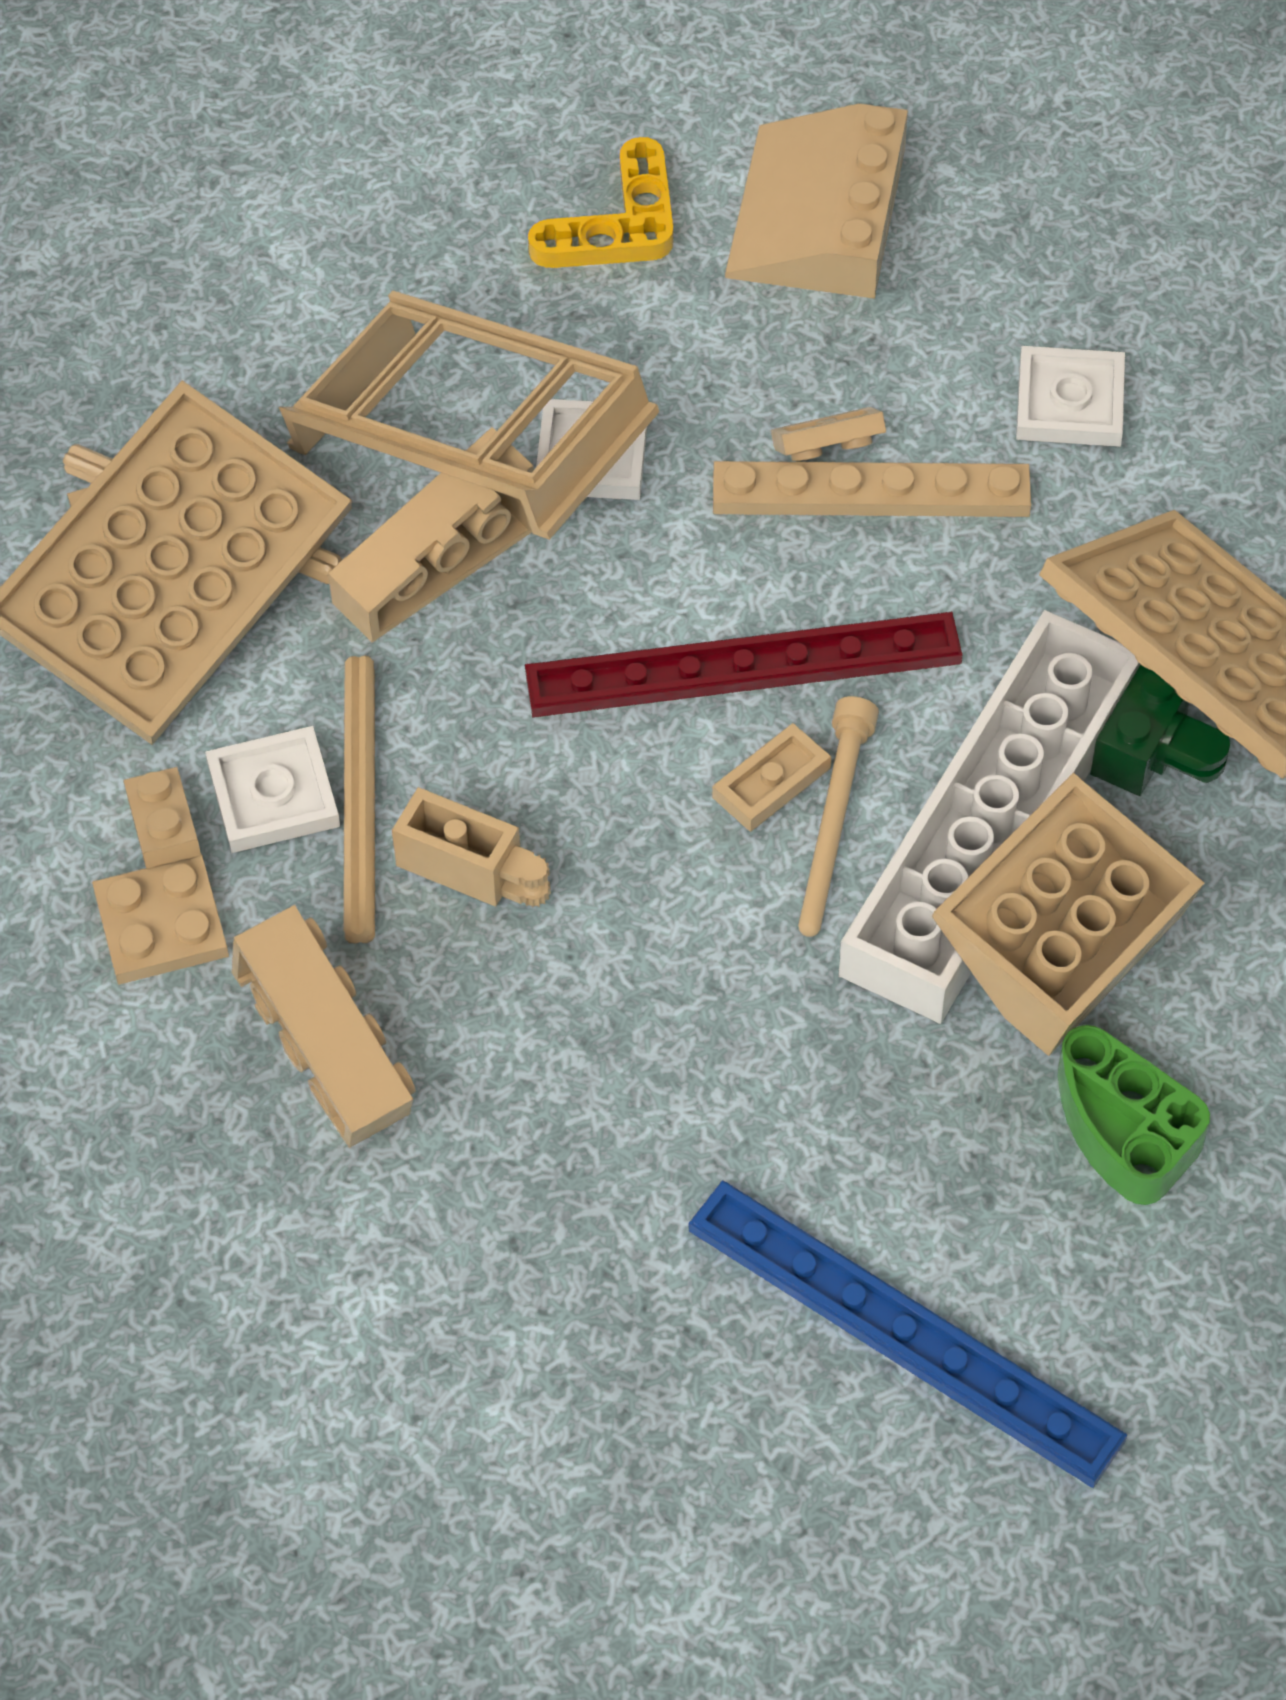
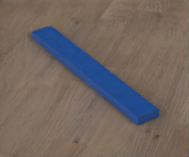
(908, 1334)

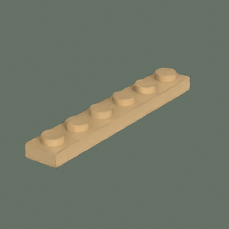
(871, 489)

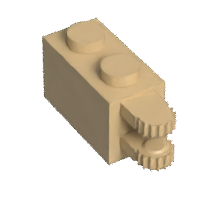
(468, 851)

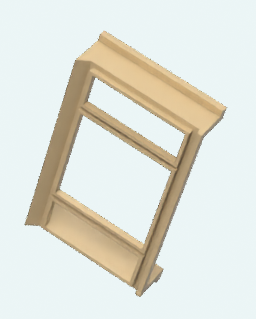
(390, 347)

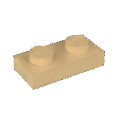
(850, 429)
(771, 777)
(162, 817)

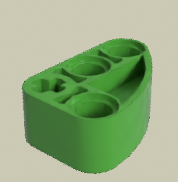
(1122, 1132)

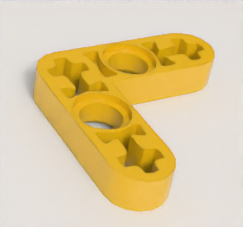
(636, 220)

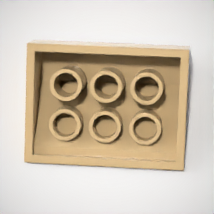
(820, 200)
(1064, 911)

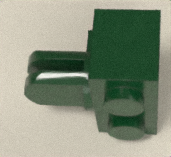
(1154, 732)

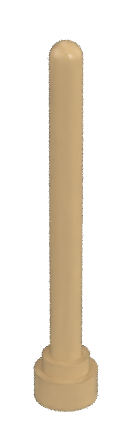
(853, 724)

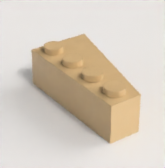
(428, 548)
(322, 1024)

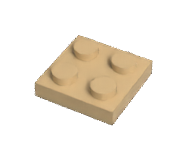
(160, 919)

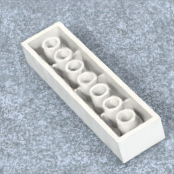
(1014, 757)

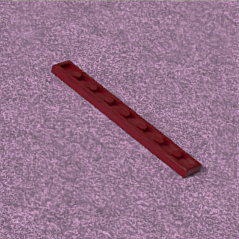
(742, 664)

